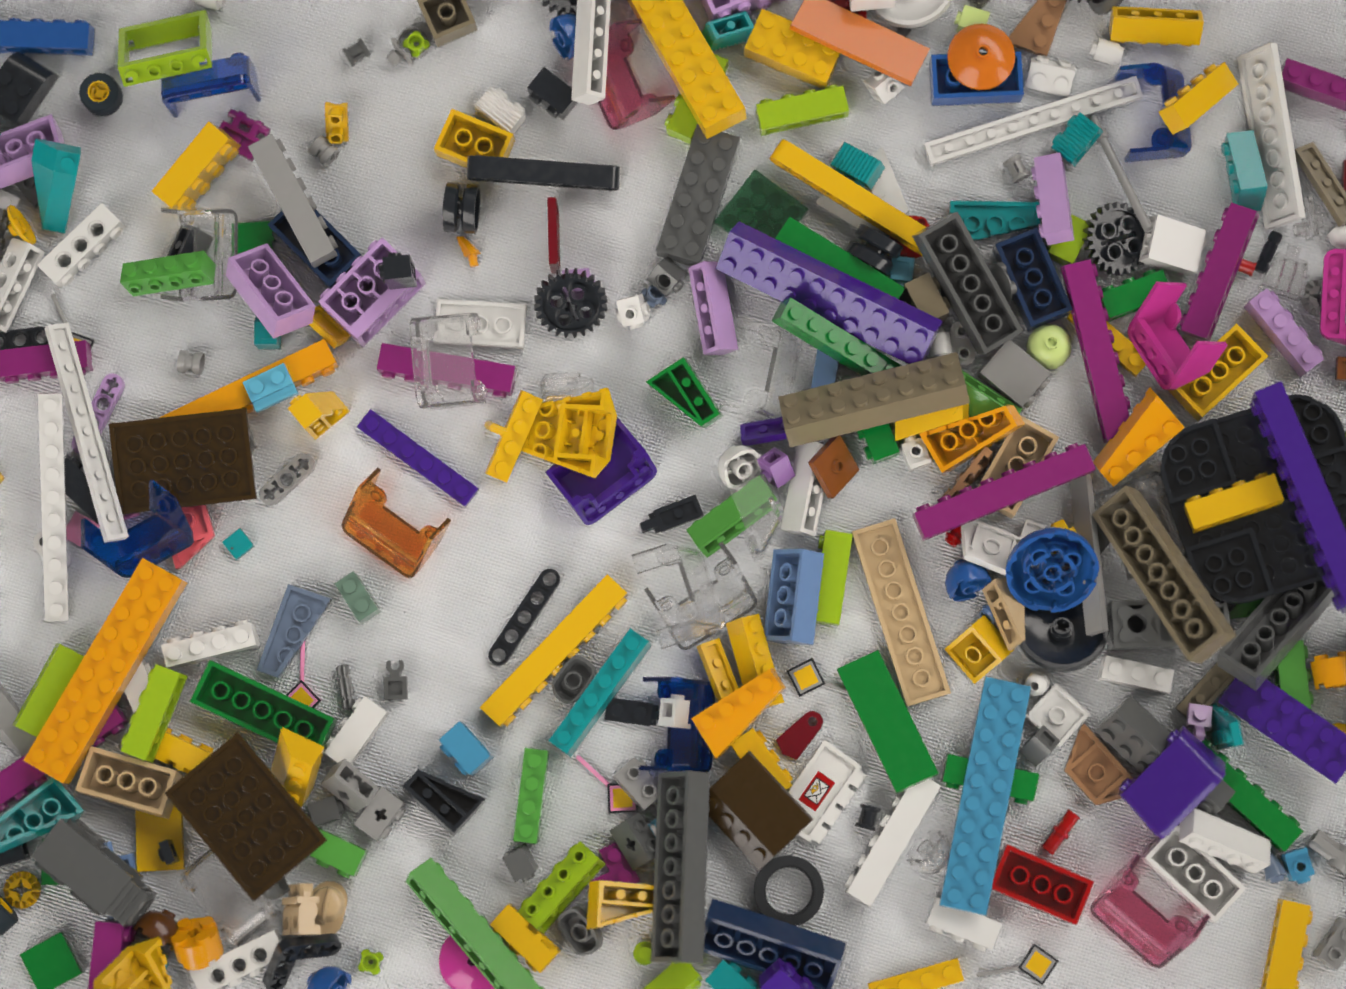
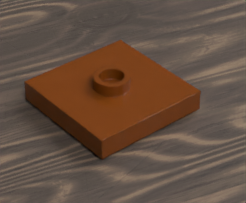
(833, 466)

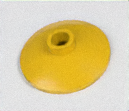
(19, 225)

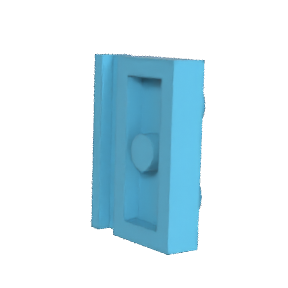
(270, 387)

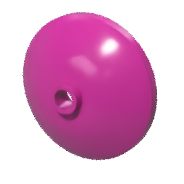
(457, 970)

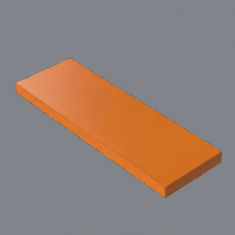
(860, 39)

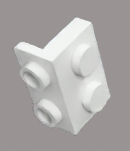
(1050, 75)

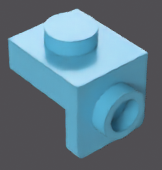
(902, 270)

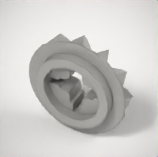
(1310, 303)

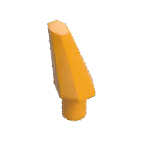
(469, 250)

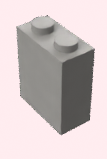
(1015, 374)

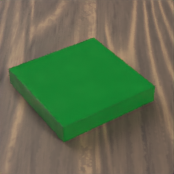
(51, 962)

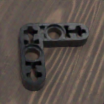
(295, 949)

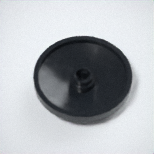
(1060, 639)

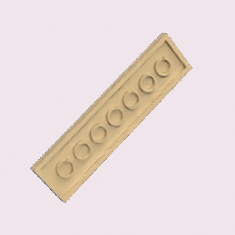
(900, 612)

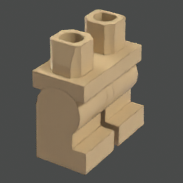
(300, 911)

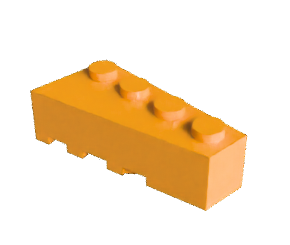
(1138, 438)
(962, 440)
(733, 714)

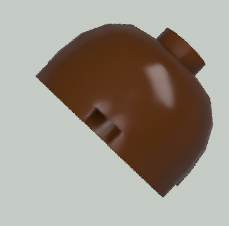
(158, 925)

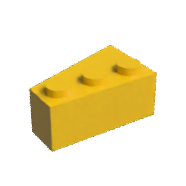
(930, 421)
(525, 939)

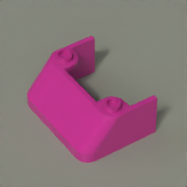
(1334, 296)
(1161, 345)

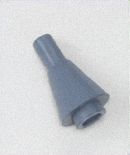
(1275, 871)

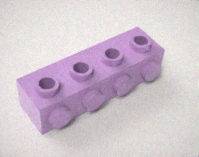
(1053, 199)
(713, 309)
(1283, 332)

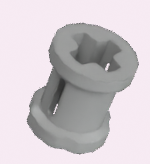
(1023, 173)

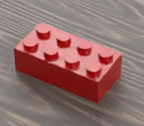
(1041, 884)

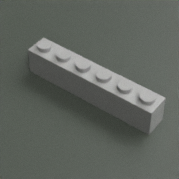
(293, 201)

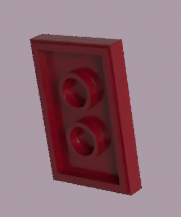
(553, 234)

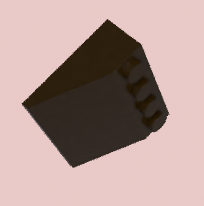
(755, 810)

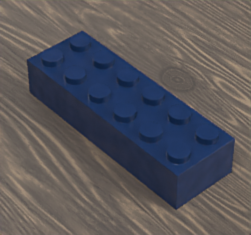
(761, 940)

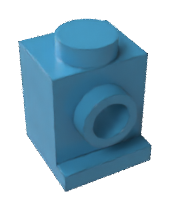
(1290, 861)

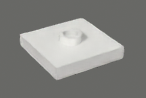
(1058, 713)

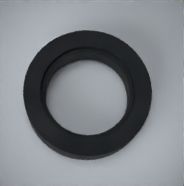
(816, 885)

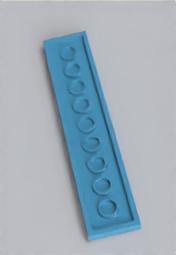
(985, 796)

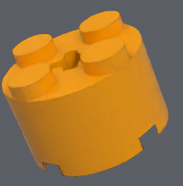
(1329, 671)
(197, 942)

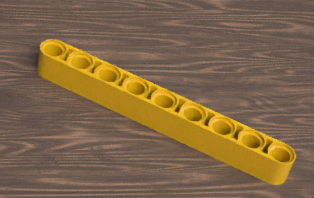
(847, 193)

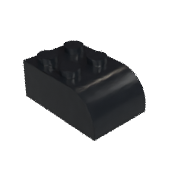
(23, 88)

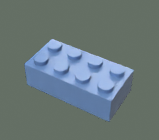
(793, 596)

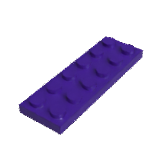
(1290, 726)

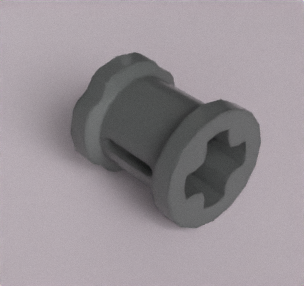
(356, 52)

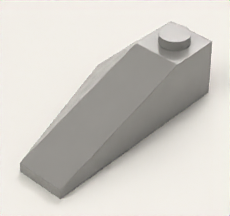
(10, 735)

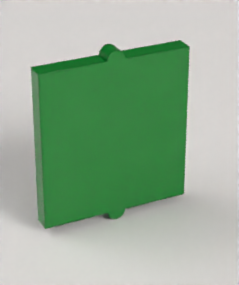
(254, 235)

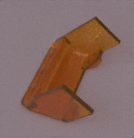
(386, 533)

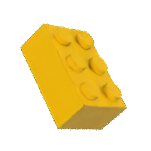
(470, 136)

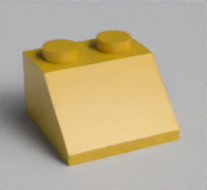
(978, 649)

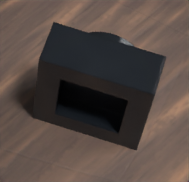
(168, 852)

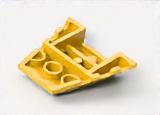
(575, 432)
(136, 968)

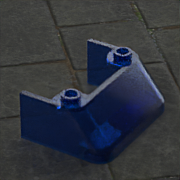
(226, 76)
(1162, 141)
(151, 539)
(685, 747)

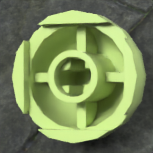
(1049, 346)

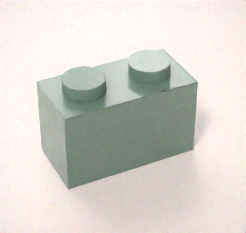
(357, 597)

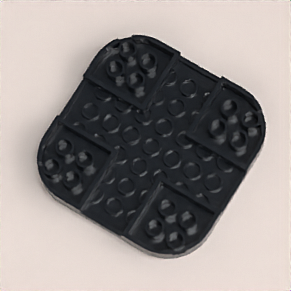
(1267, 548)

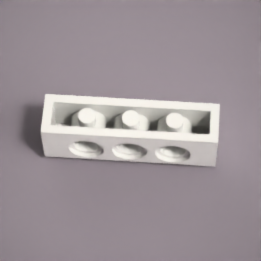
(83, 233)
(15, 277)
(205, 977)

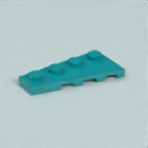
(995, 218)
(1225, 729)

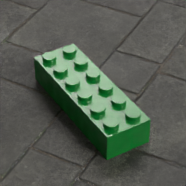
(259, 706)

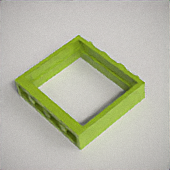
(162, 32)

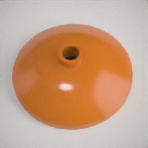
(979, 70)

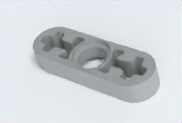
(287, 489)

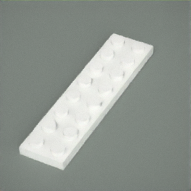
(1270, 120)

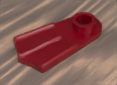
(799, 735)

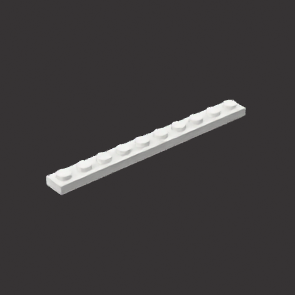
(1032, 121)
(86, 432)
(53, 506)

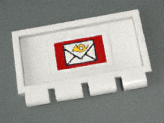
(824, 785)

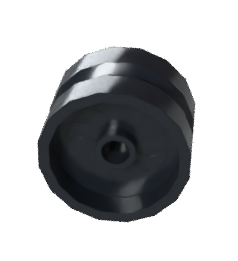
(461, 208)
(875, 247)

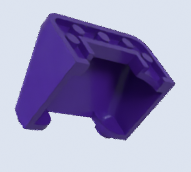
(621, 477)
(1173, 782)

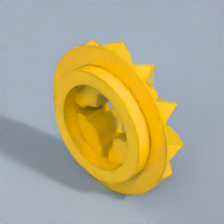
(28, 898)

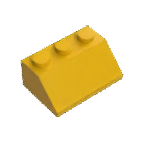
(297, 764)

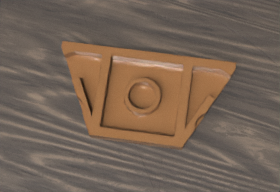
(1095, 768)

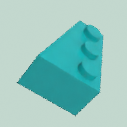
(1245, 169)

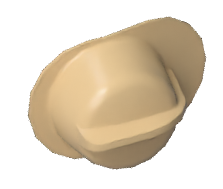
(331, 906)

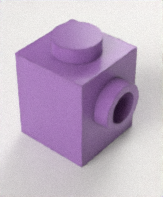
(776, 467)

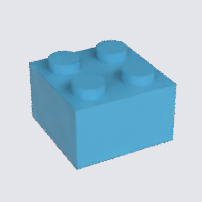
(465, 749)

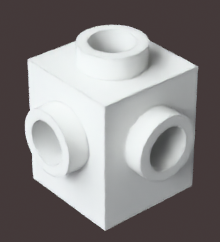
(883, 87)
(632, 304)

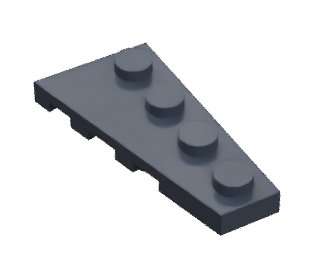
(291, 627)

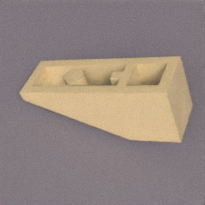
(1006, 611)

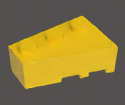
(318, 411)
(617, 901)

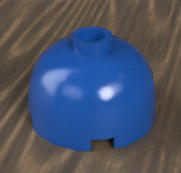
(564, 31)
(965, 580)
(329, 978)

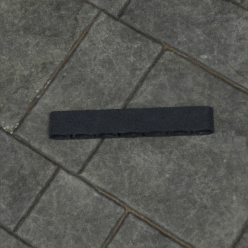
(543, 173)

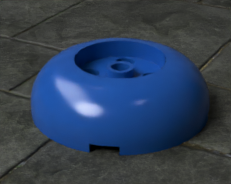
(1062, 587)

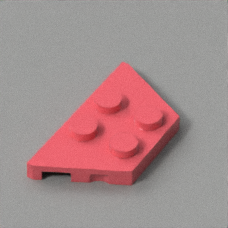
(203, 533)

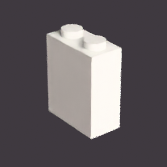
(1173, 246)

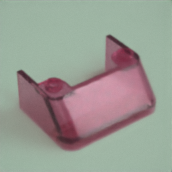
(623, 98)
(1139, 923)

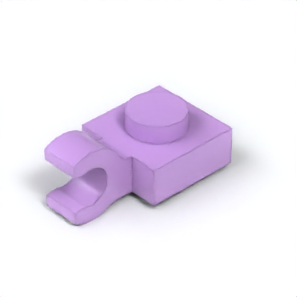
(1199, 719)

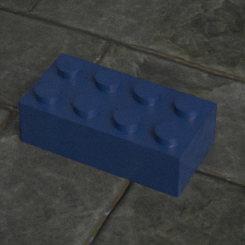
(328, 271)
(1039, 289)

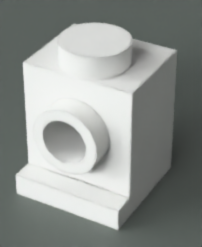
(913, 461)
(674, 712)

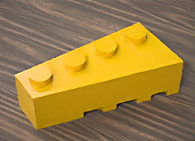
(181, 751)

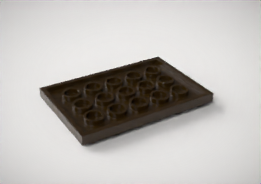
(190, 456)
(246, 816)

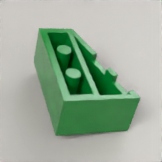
(686, 391)

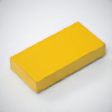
(328, 328)

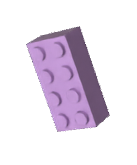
(18, 147)
(270, 290)

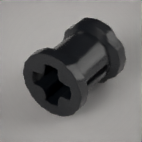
(867, 817)

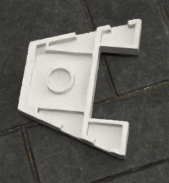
(885, 188)
(990, 545)

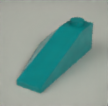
(55, 177)

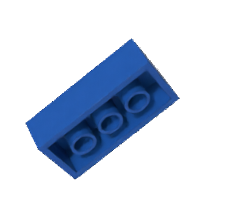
(948, 91)

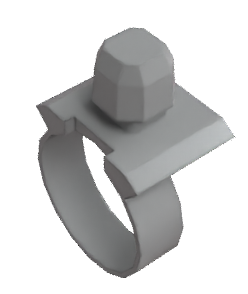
(396, 56)

